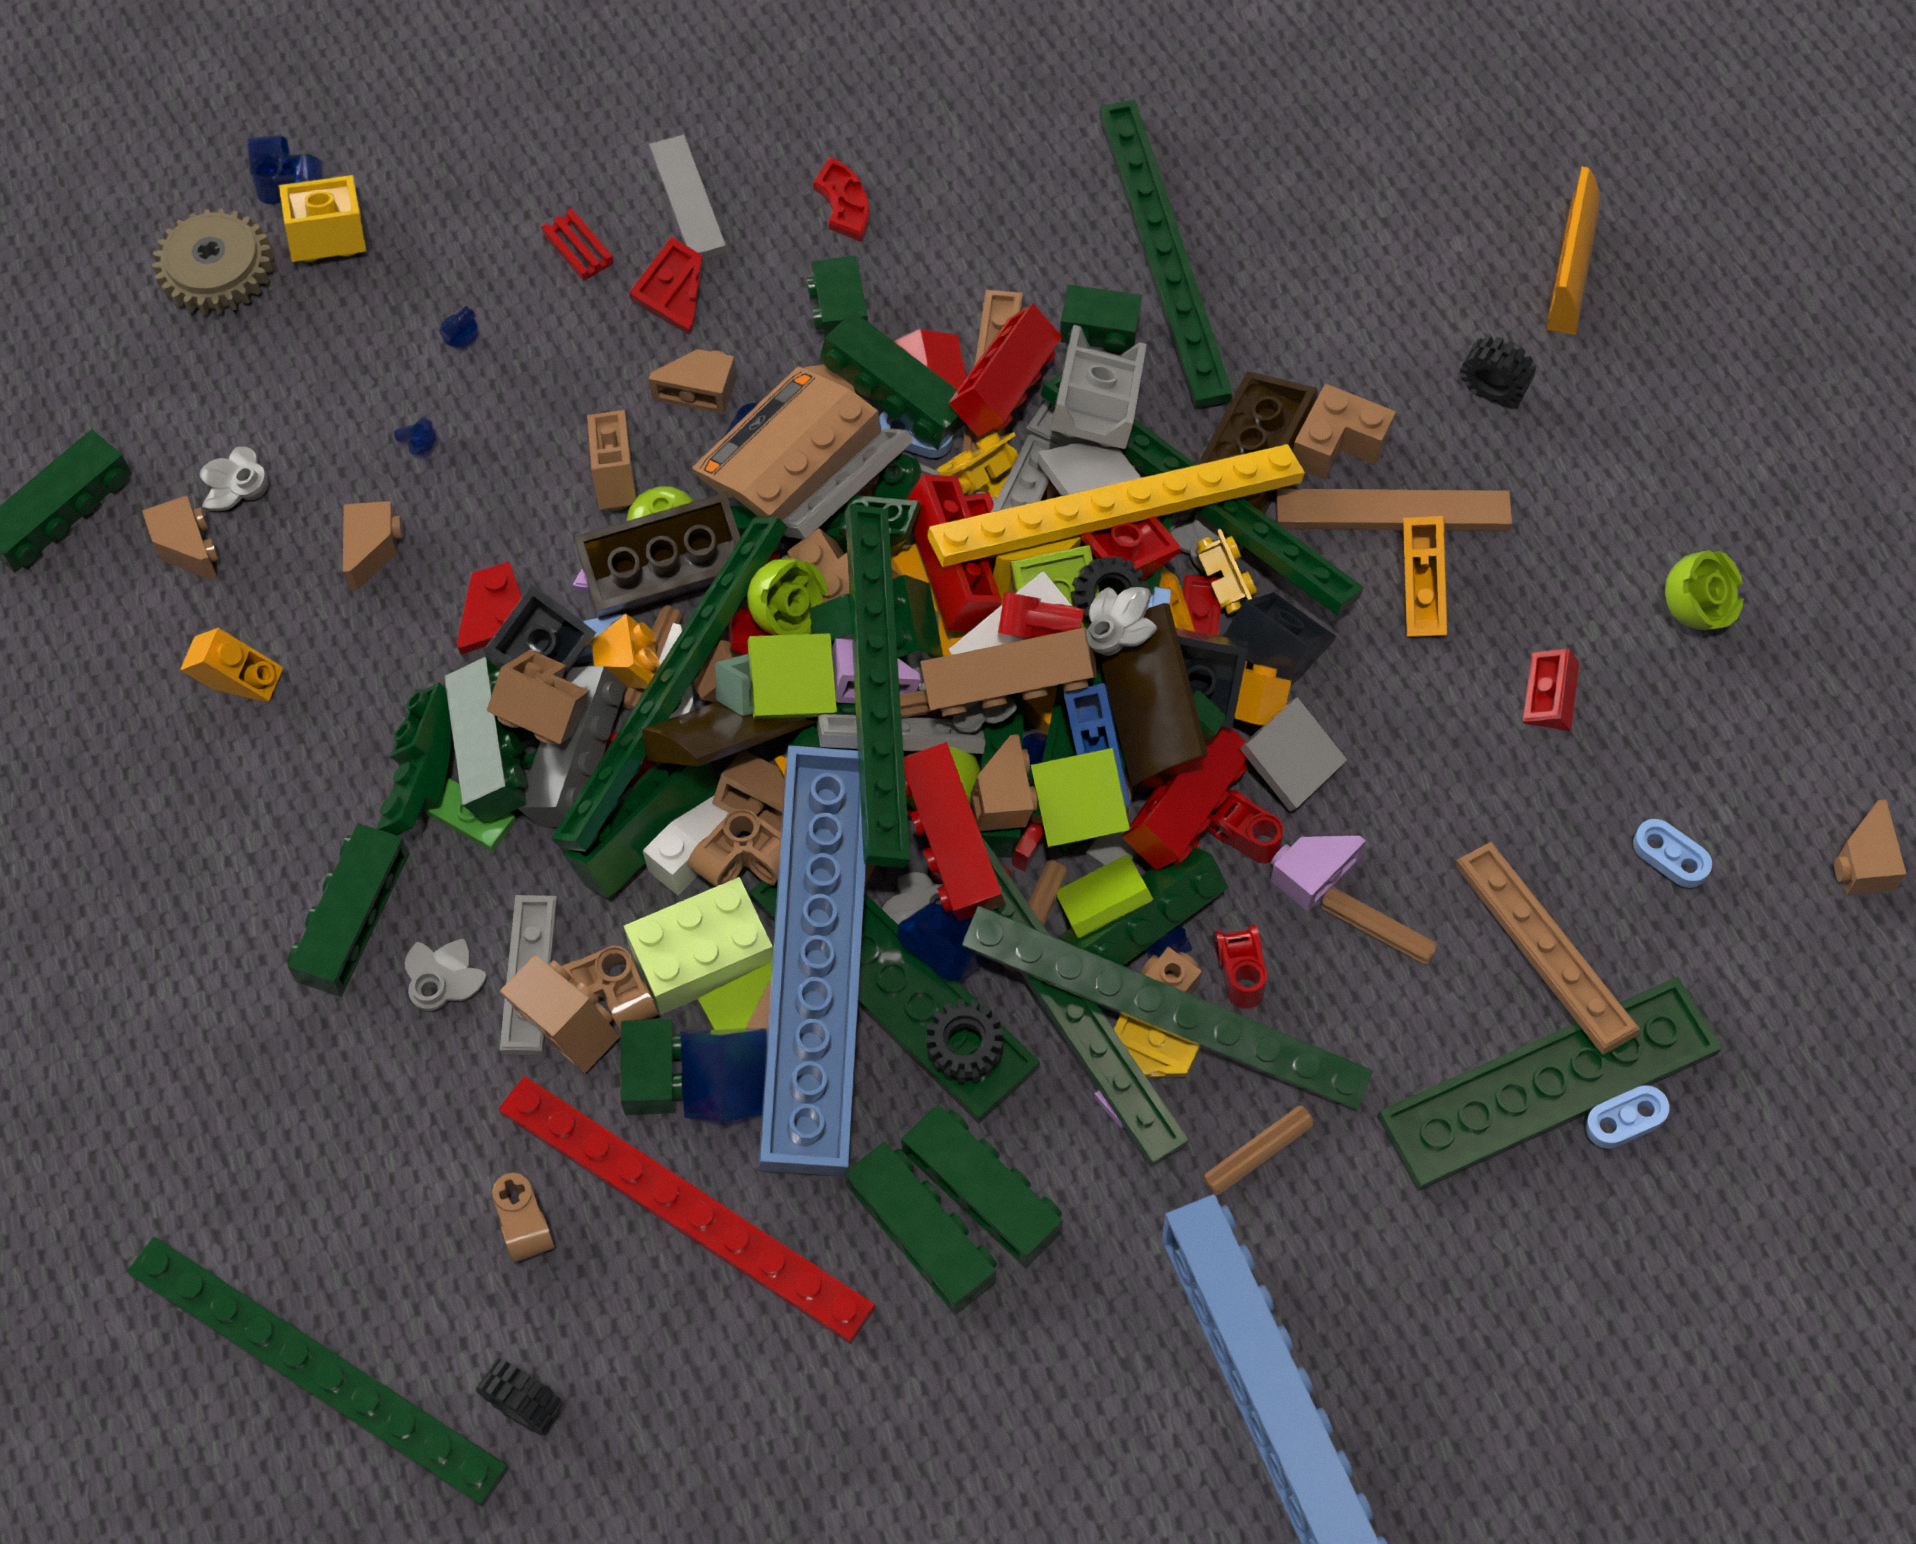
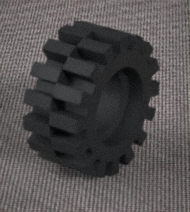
(1498, 370)
(1096, 571)
(965, 1065)
(519, 1396)

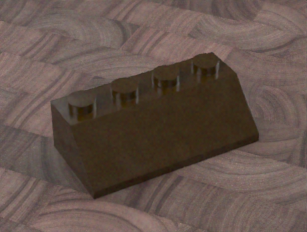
(657, 555)

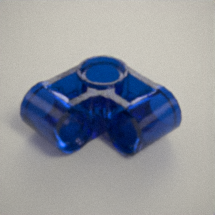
(274, 166)
(938, 940)

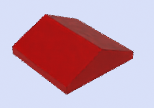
(938, 352)
(1142, 542)

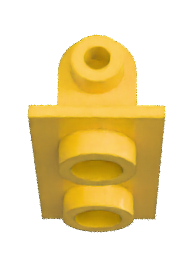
(992, 453)
(1219, 557)

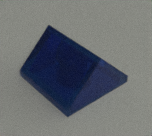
(723, 1073)

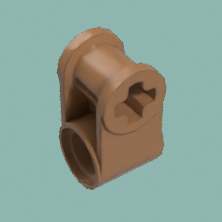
(522, 1222)

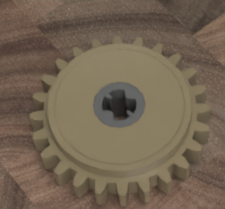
(212, 261)

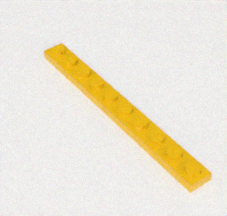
(1114, 505)

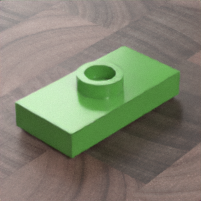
(458, 818)

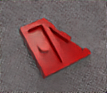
(671, 285)
(488, 604)

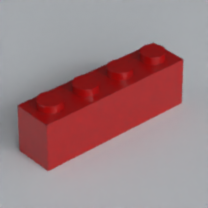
(1006, 371)
(965, 589)
(1182, 805)
(952, 833)

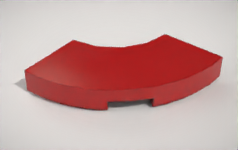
(846, 199)

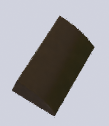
(1261, 417)
(1154, 705)
(712, 734)

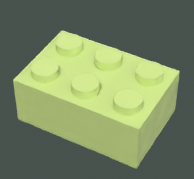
(699, 945)

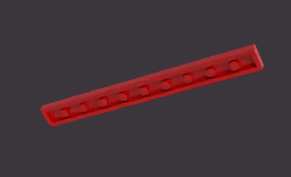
(688, 1210)

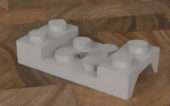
(1098, 392)

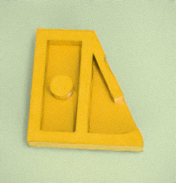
(1155, 1050)

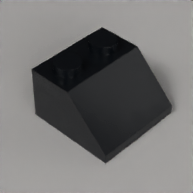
(541, 626)
(1279, 635)
(1215, 668)

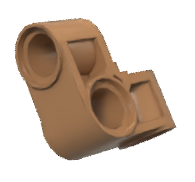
(723, 856)
(625, 994)

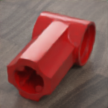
(1030, 617)

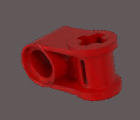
(1239, 824)
(1239, 959)

